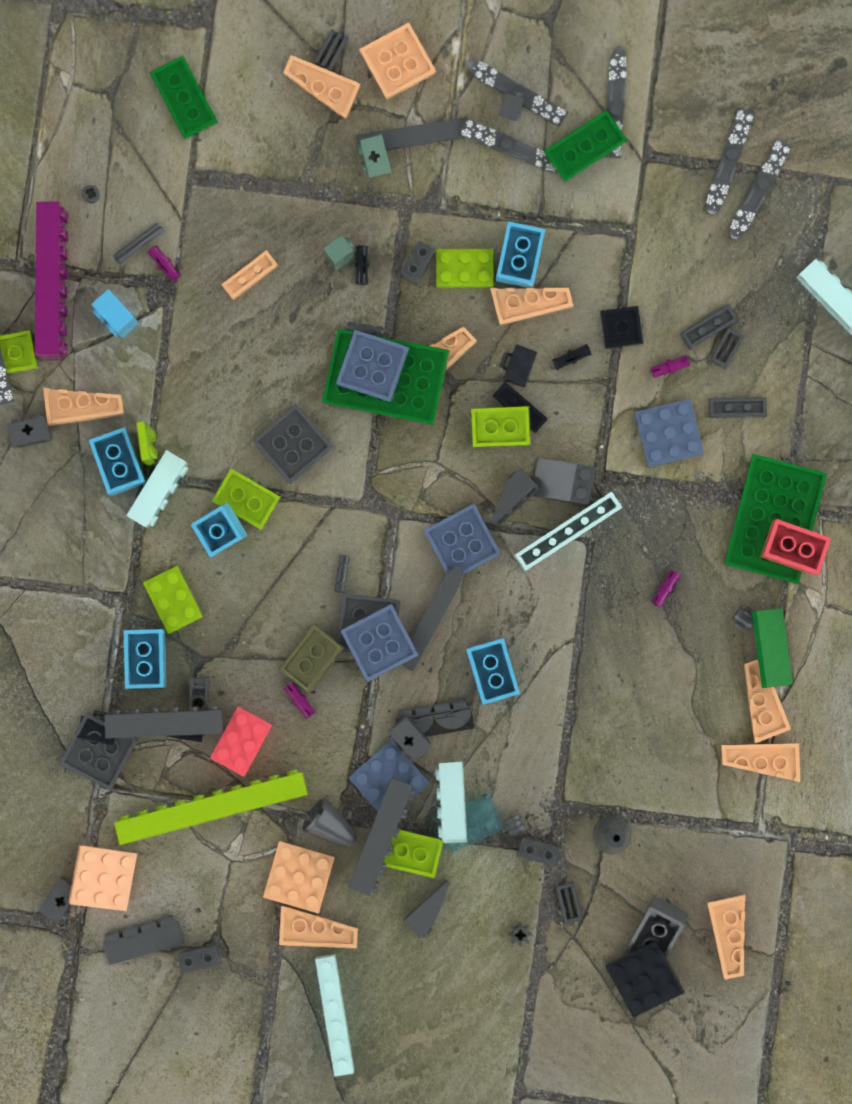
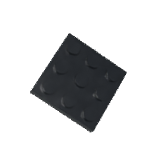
(645, 978)

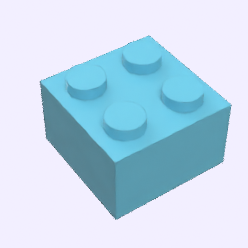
(112, 311)
(219, 529)

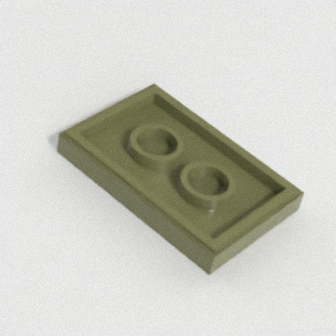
(312, 658)

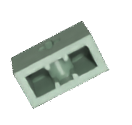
(376, 144)
(339, 252)

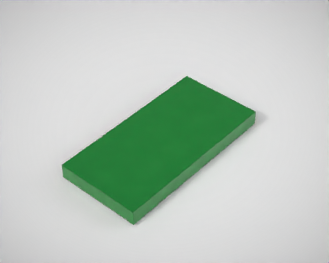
(183, 97)
(585, 146)
(772, 648)

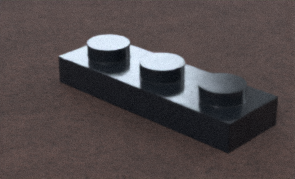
(510, 397)

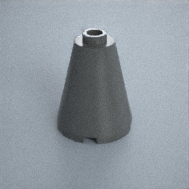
(329, 824)
(606, 829)

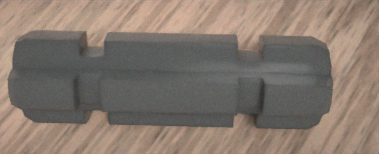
(366, 328)
(341, 574)

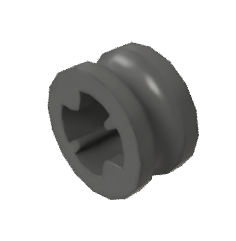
(86, 197)

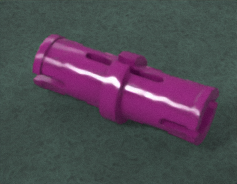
(164, 263)
(670, 366)
(665, 588)
(299, 700)

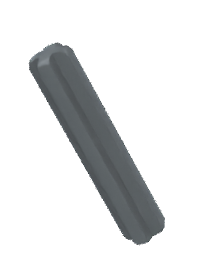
(138, 243)

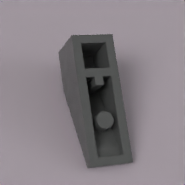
(515, 494)
(425, 914)

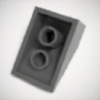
(564, 481)
(660, 923)

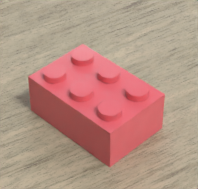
(795, 547)
(241, 741)

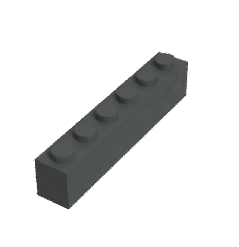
(164, 723)
(380, 836)

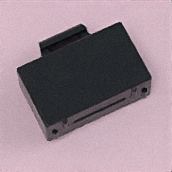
(519, 365)
(91, 725)

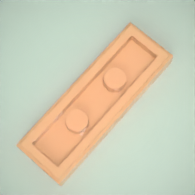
(249, 275)

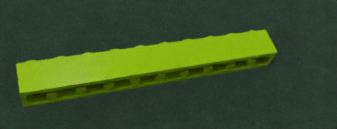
(211, 808)

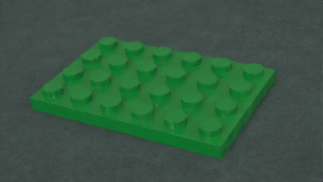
(416, 391)
(771, 493)

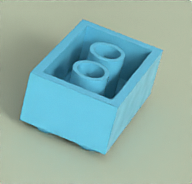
(520, 255)
(117, 461)
(145, 658)
(492, 671)

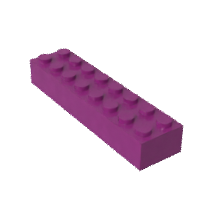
(50, 281)

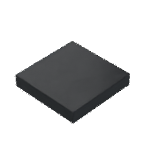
(621, 327)

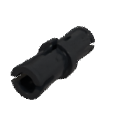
(361, 265)
(571, 357)

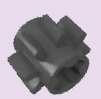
(743, 618)
(524, 937)

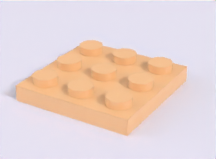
(397, 61)
(299, 877)
(102, 878)

